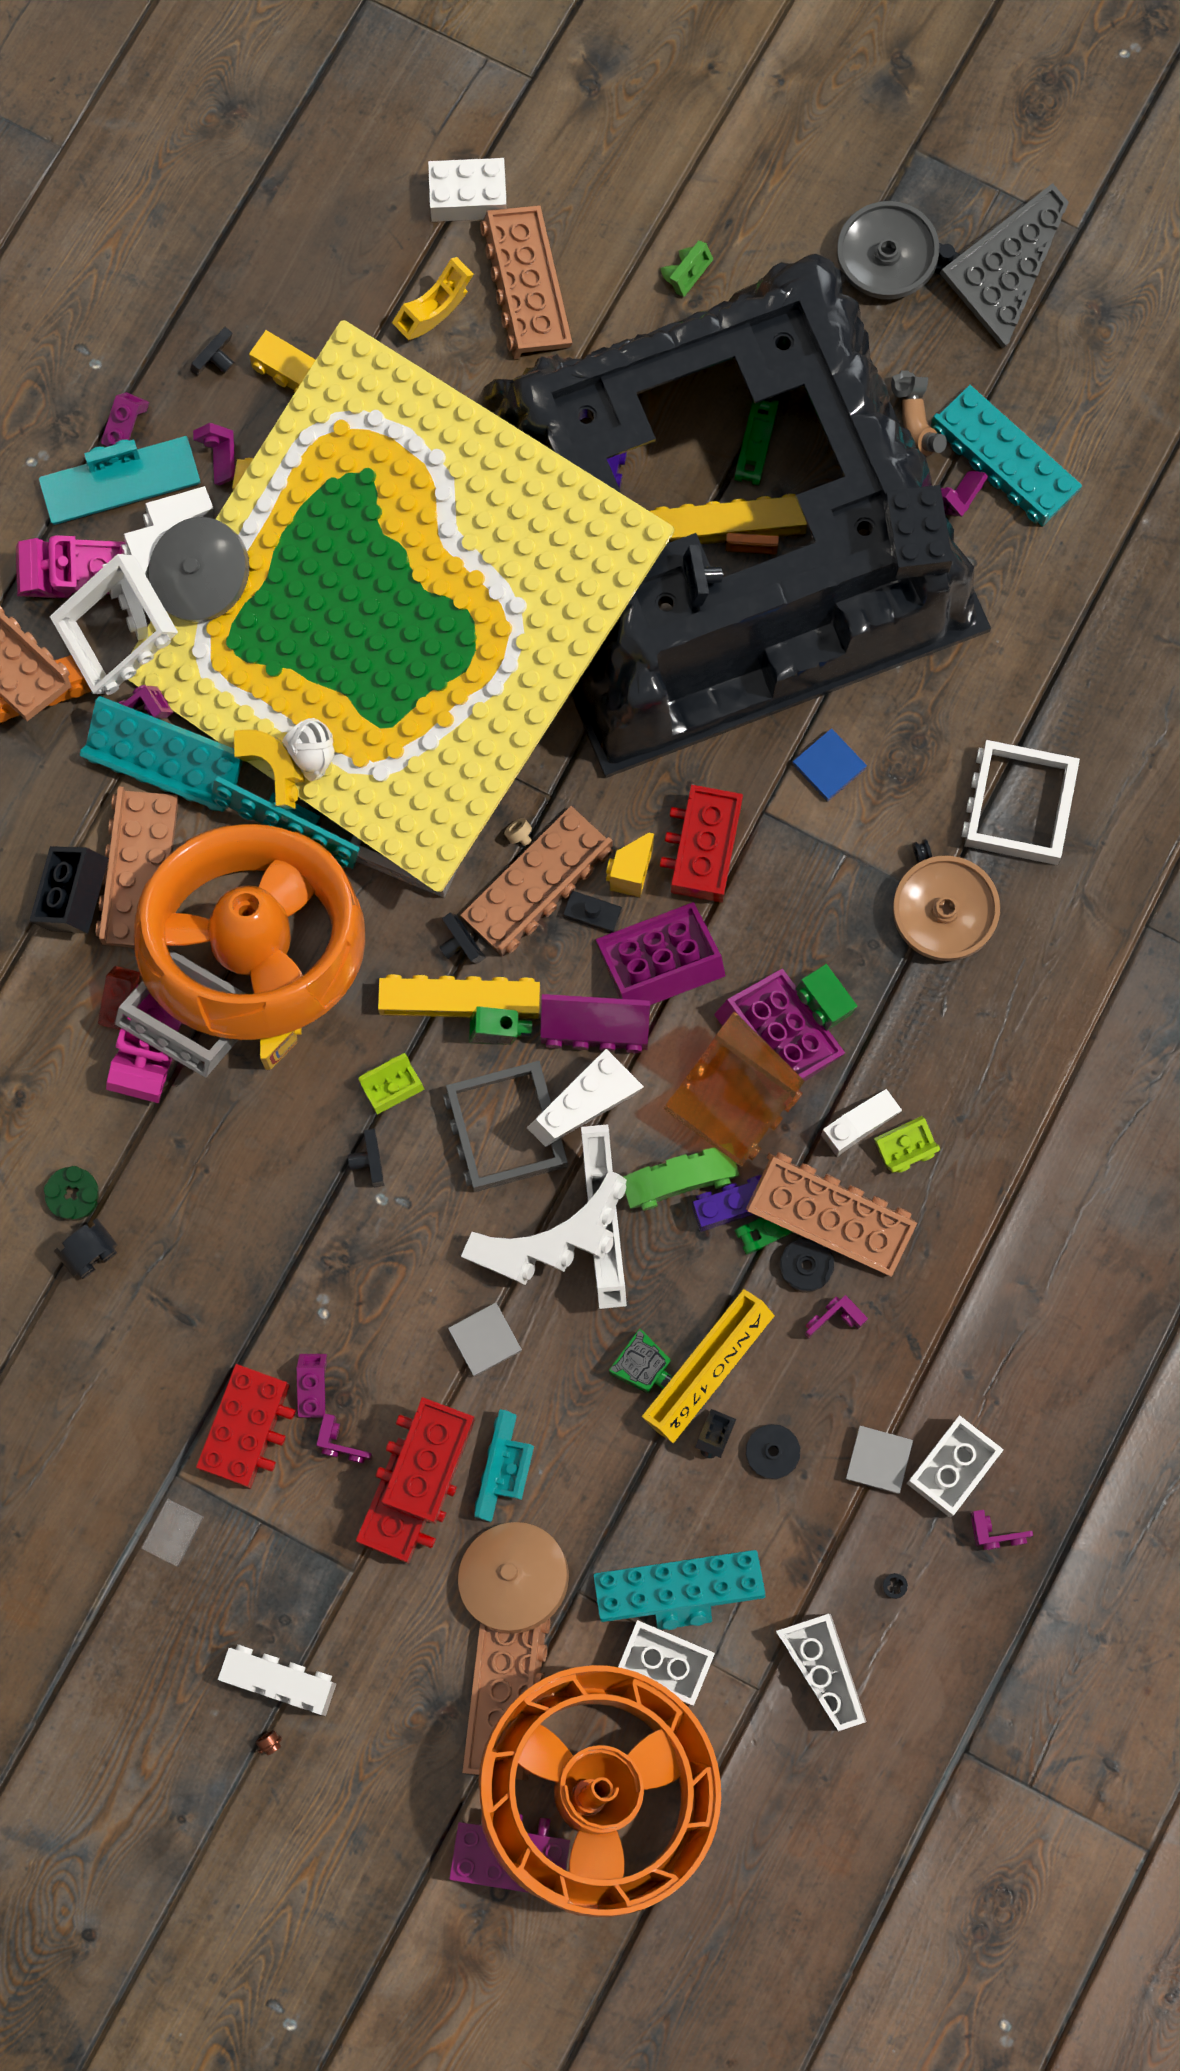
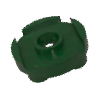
(68, 1208)

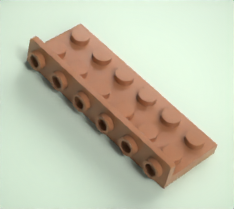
(525, 280)
(28, 672)
(139, 844)
(537, 881)
(832, 1214)
(503, 1671)

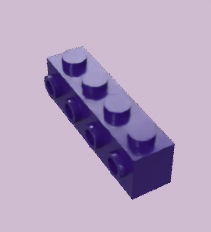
(724, 1206)

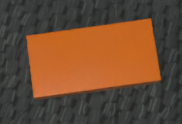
(751, 543)

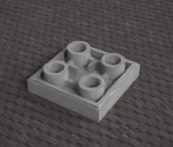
(485, 1339)
(879, 1459)

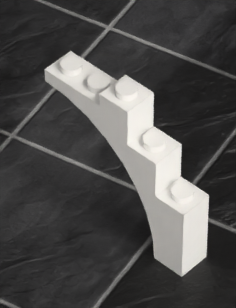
(158, 519)
(555, 1247)
(610, 1269)

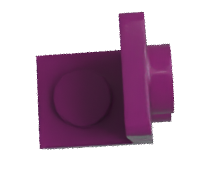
(123, 418)
(223, 450)
(957, 501)
(154, 701)
(851, 1315)
(311, 1385)
(329, 1431)
(982, 1525)

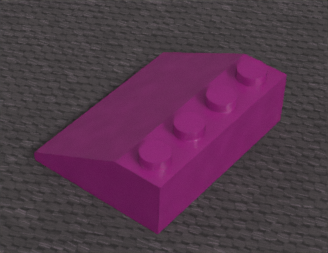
(662, 956)
(594, 1023)
(784, 1024)

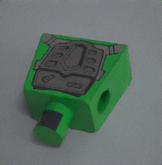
(487, 1029)
(642, 1364)

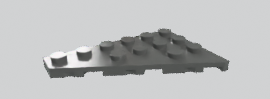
(1002, 266)

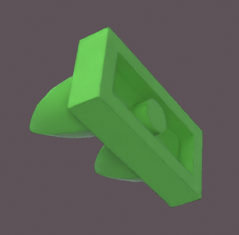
(693, 264)

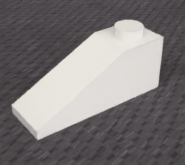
(860, 1122)

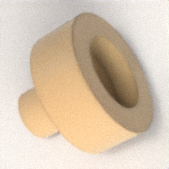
(519, 831)

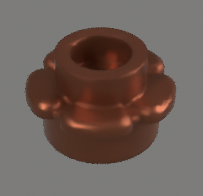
(269, 1742)

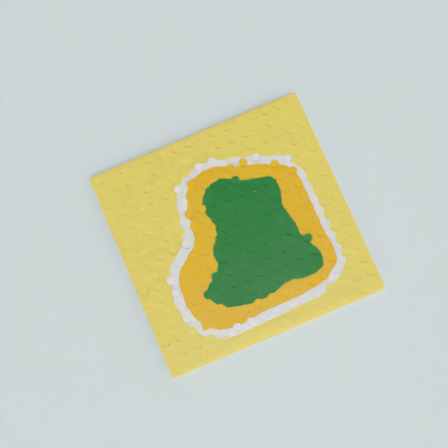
(412, 592)

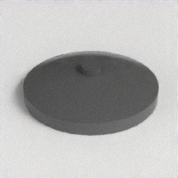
(888, 250)
(199, 569)

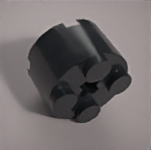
(86, 1249)

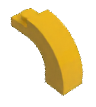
(436, 304)
(258, 745)

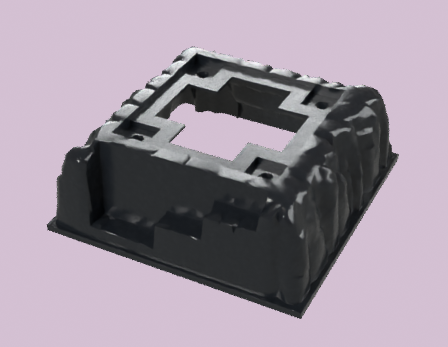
(786, 623)

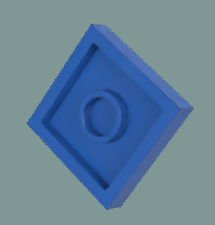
(829, 765)

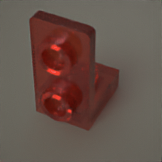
(117, 988)

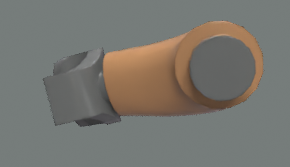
(913, 412)

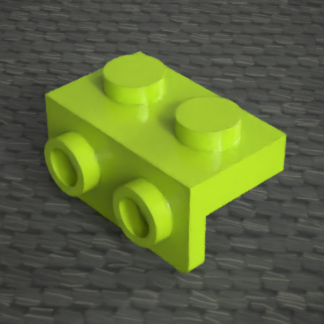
(390, 1083)
(906, 1145)

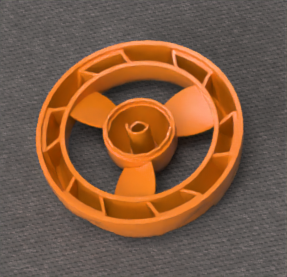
(249, 931)
(597, 1861)

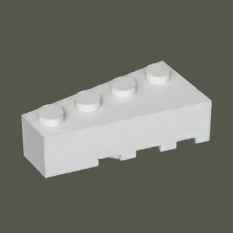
(592, 1093)
(823, 1663)
(277, 1681)

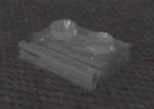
(172, 1532)

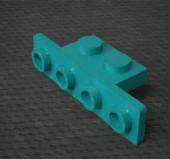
(505, 1467)

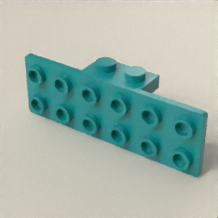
(119, 477)
(267, 813)
(679, 1590)

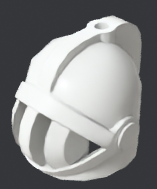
(314, 748)

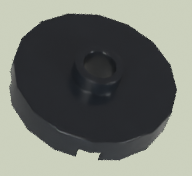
(806, 1250)
(773, 1466)

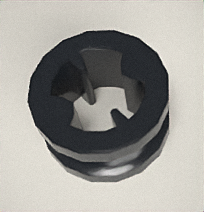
(922, 851)
(903, 1589)

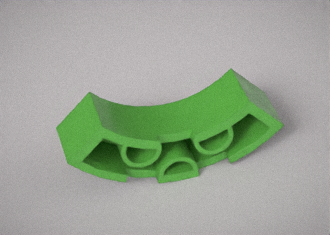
(679, 1176)

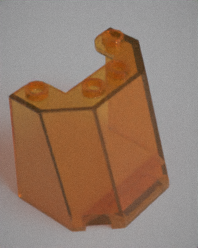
(736, 1091)

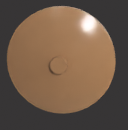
(946, 908)
(513, 1577)

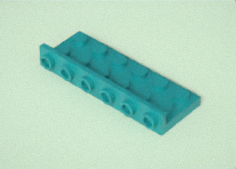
(1006, 456)
(158, 752)

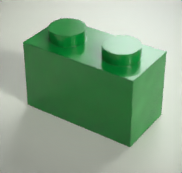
(826, 997)

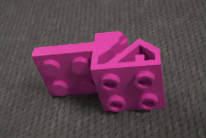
(60, 565)
(139, 1067)

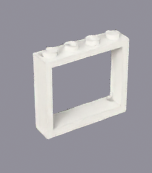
(87, 596)
(1009, 847)

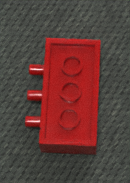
(704, 843)
(245, 1427)
(426, 1459)
(392, 1530)

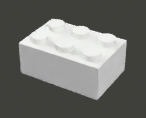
(466, 188)
(955, 1466)
(667, 1660)

